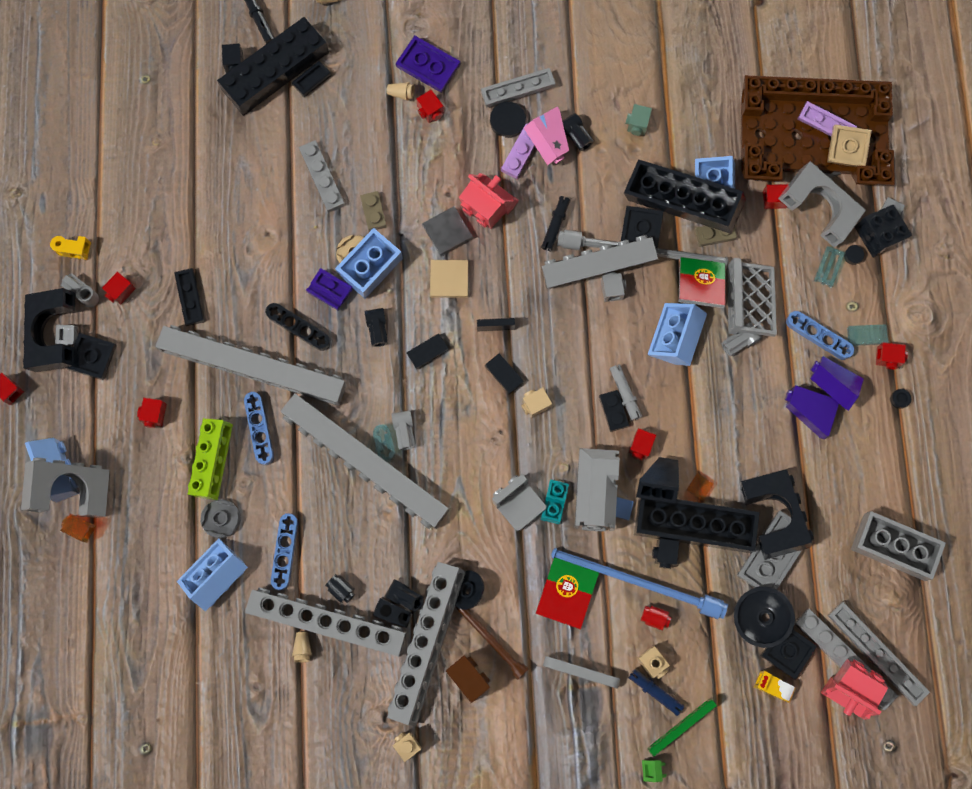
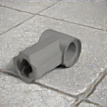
(80, 289)
(739, 341)
(403, 425)

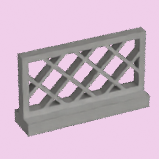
(736, 293)

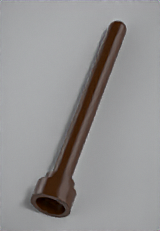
(517, 668)

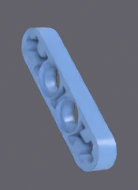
(818, 337)
(258, 428)
(284, 551)

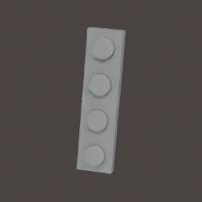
(518, 87)
(321, 176)

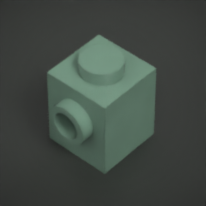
(638, 120)

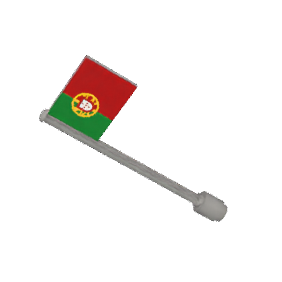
(699, 275)

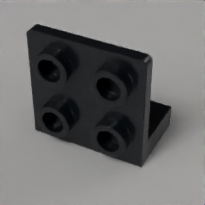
(882, 230)

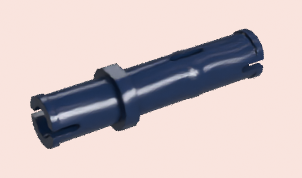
(655, 691)

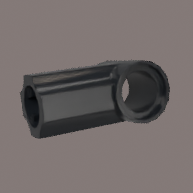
(574, 129)
(376, 322)
(403, 595)

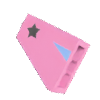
(549, 136)

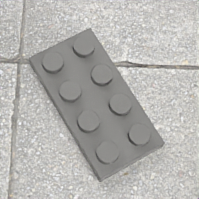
(770, 571)

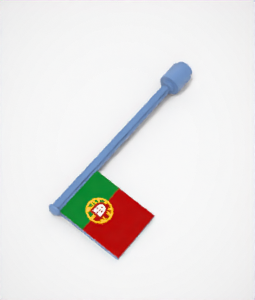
(573, 582)

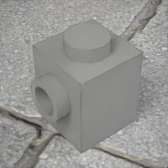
(613, 286)

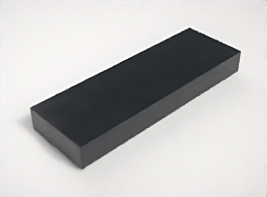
(189, 297)

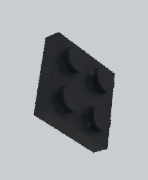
(642, 222)
(92, 356)
(790, 655)

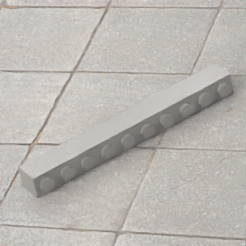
(251, 365)
(365, 461)

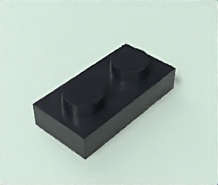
(613, 411)

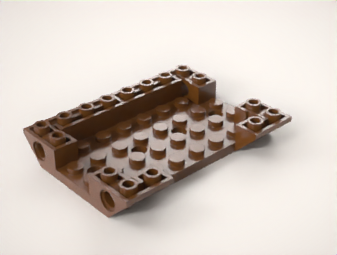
(774, 108)

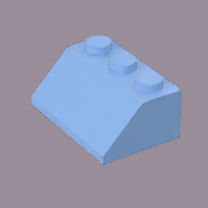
(717, 170)
(369, 263)
(677, 333)
(53, 449)
(211, 575)

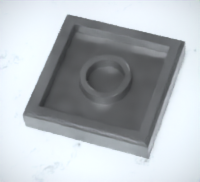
(447, 231)

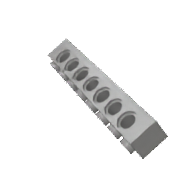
(256, 607)
(429, 654)

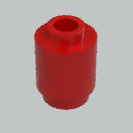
(656, 617)

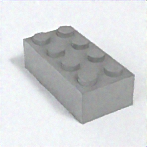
(898, 546)

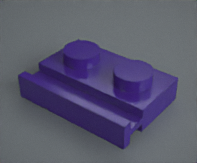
(329, 289)

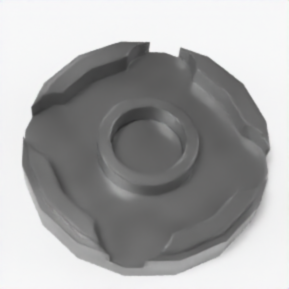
(220, 518)

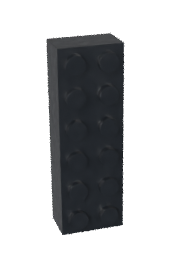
(273, 66)
(685, 196)
(698, 524)

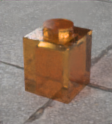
(77, 527)

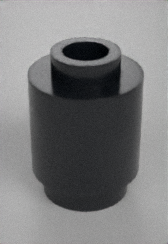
(340, 589)

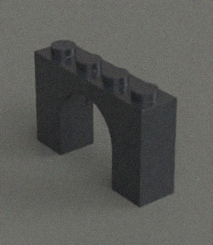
(38, 310)
(779, 487)

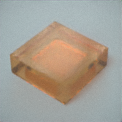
(699, 486)

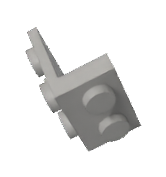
(518, 502)

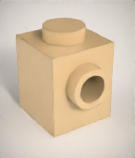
(536, 402)
(653, 663)
(406, 745)

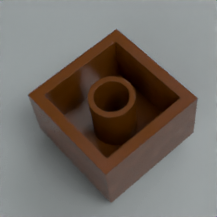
(468, 678)

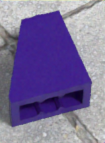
(837, 381)
(813, 409)

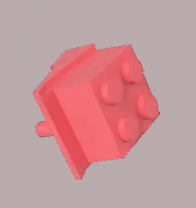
(486, 200)
(856, 689)

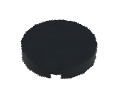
(507, 119)

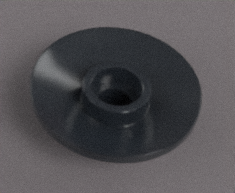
(466, 599)

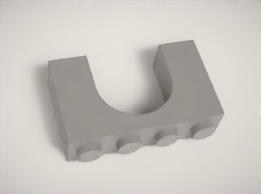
(845, 209)
(41, 475)

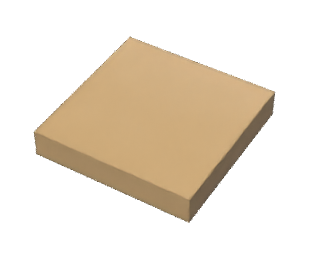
(849, 146)
(449, 279)

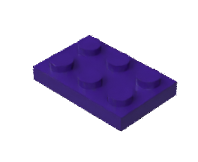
(428, 64)

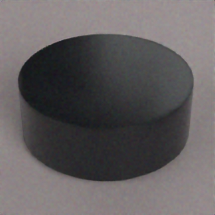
(854, 255)
(900, 398)

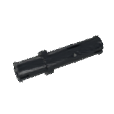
(256, 13)
(555, 224)

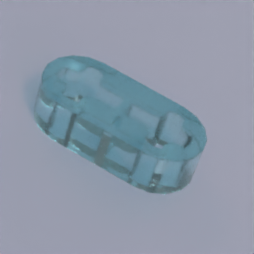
(388, 441)

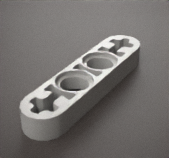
(581, 672)

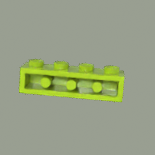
(210, 459)

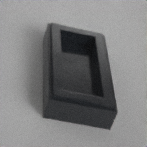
(311, 79)
(495, 324)
(427, 351)
(504, 373)

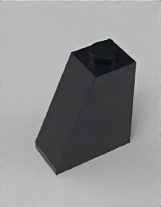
(660, 481)

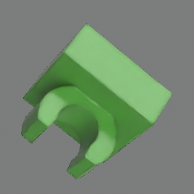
(652, 770)

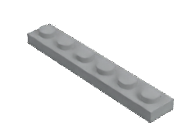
(835, 647)
(878, 654)

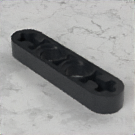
(298, 326)

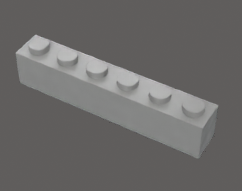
(599, 262)

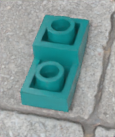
(555, 501)

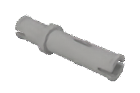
(626, 393)

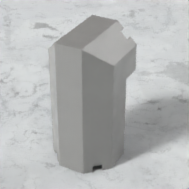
(596, 489)

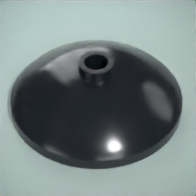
(749, 615)

